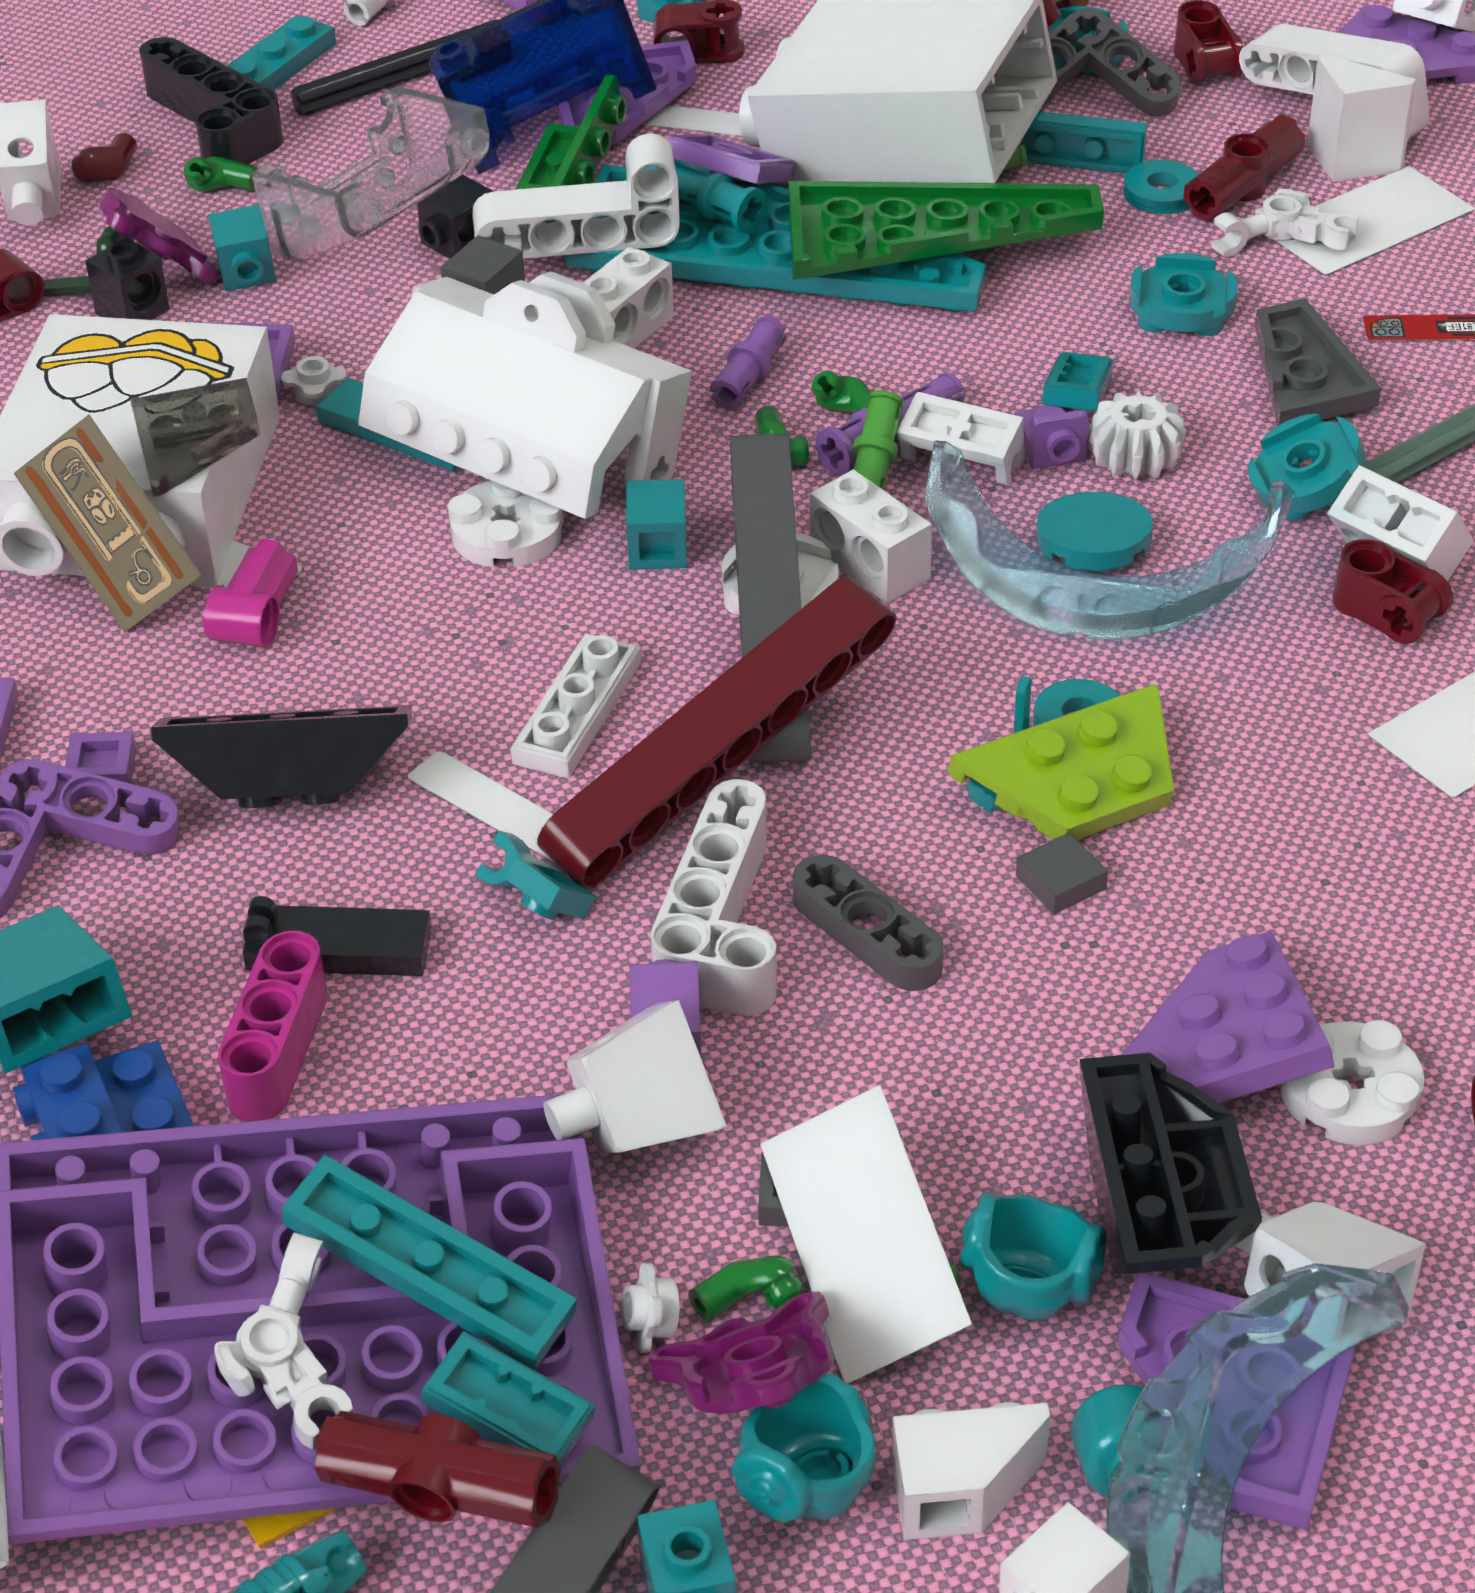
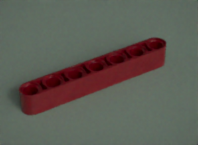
(715, 732)

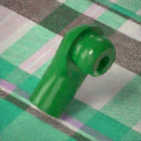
(218, 173)
(840, 392)
(769, 421)
(743, 1278)

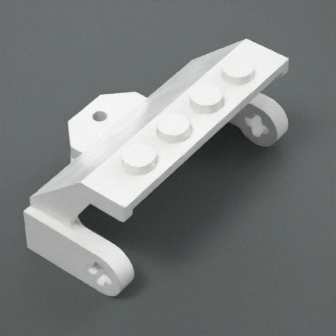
(525, 389)

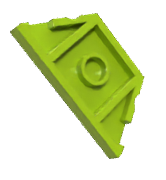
(1079, 768)

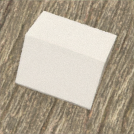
(1359, 119)

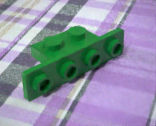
(573, 152)

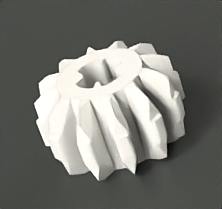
(1136, 435)

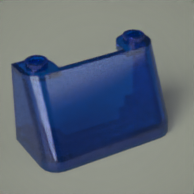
(539, 62)

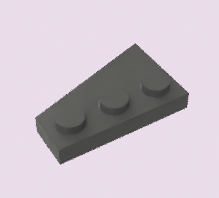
(1310, 365)

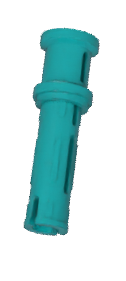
(721, 198)

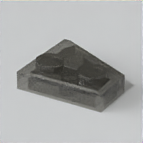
(192, 429)

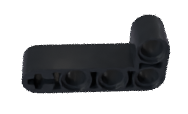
(230, 110)

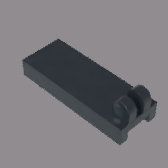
(349, 938)

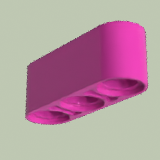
(273, 1026)

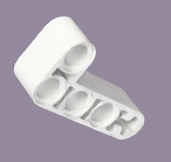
(1289, 55)
(518, 214)
(707, 900)

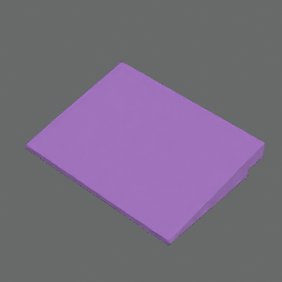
(163, 1241)

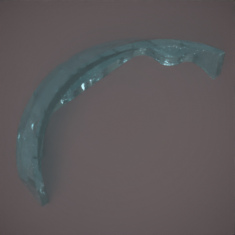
(1077, 600)
(1211, 1405)

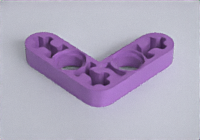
(52, 810)

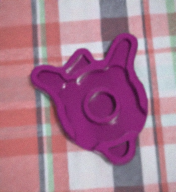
(139, 222)
(753, 1361)

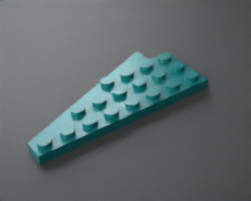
(762, 259)

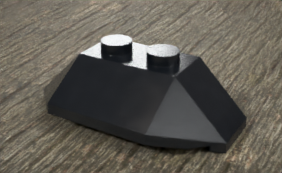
(282, 752)
(1163, 1166)

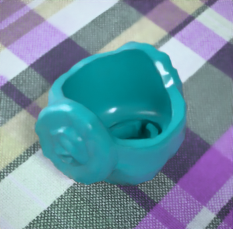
(1031, 1254)
(807, 1454)

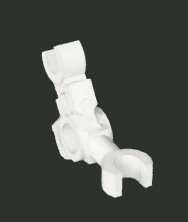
(1286, 217)
(274, 1350)

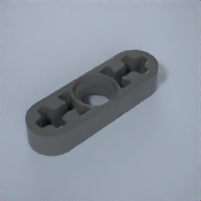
(872, 946)

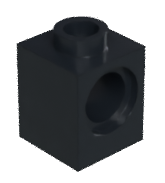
(447, 216)
(127, 282)

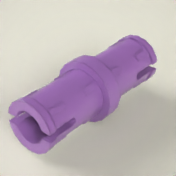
(748, 362)

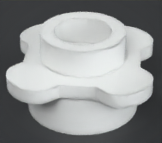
(313, 379)
(650, 1307)

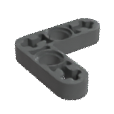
(1098, 50)

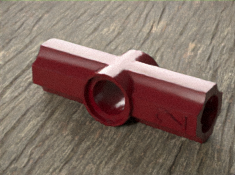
(1244, 167)
(438, 1468)

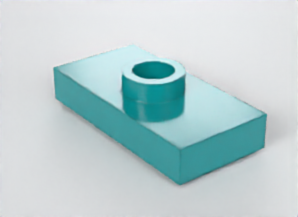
(1078, 381)
(506, 1399)

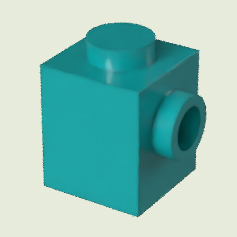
(685, 1550)

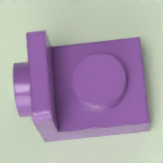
(1054, 435)

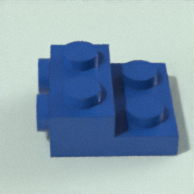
(105, 1096)

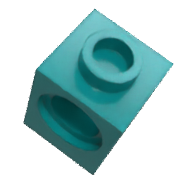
(242, 247)
(656, 524)

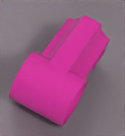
(249, 605)

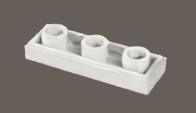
(576, 705)

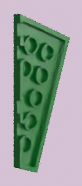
(884, 223)

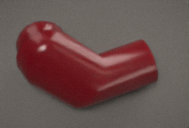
(105, 161)

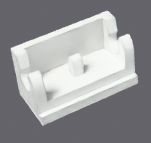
(978, 432)

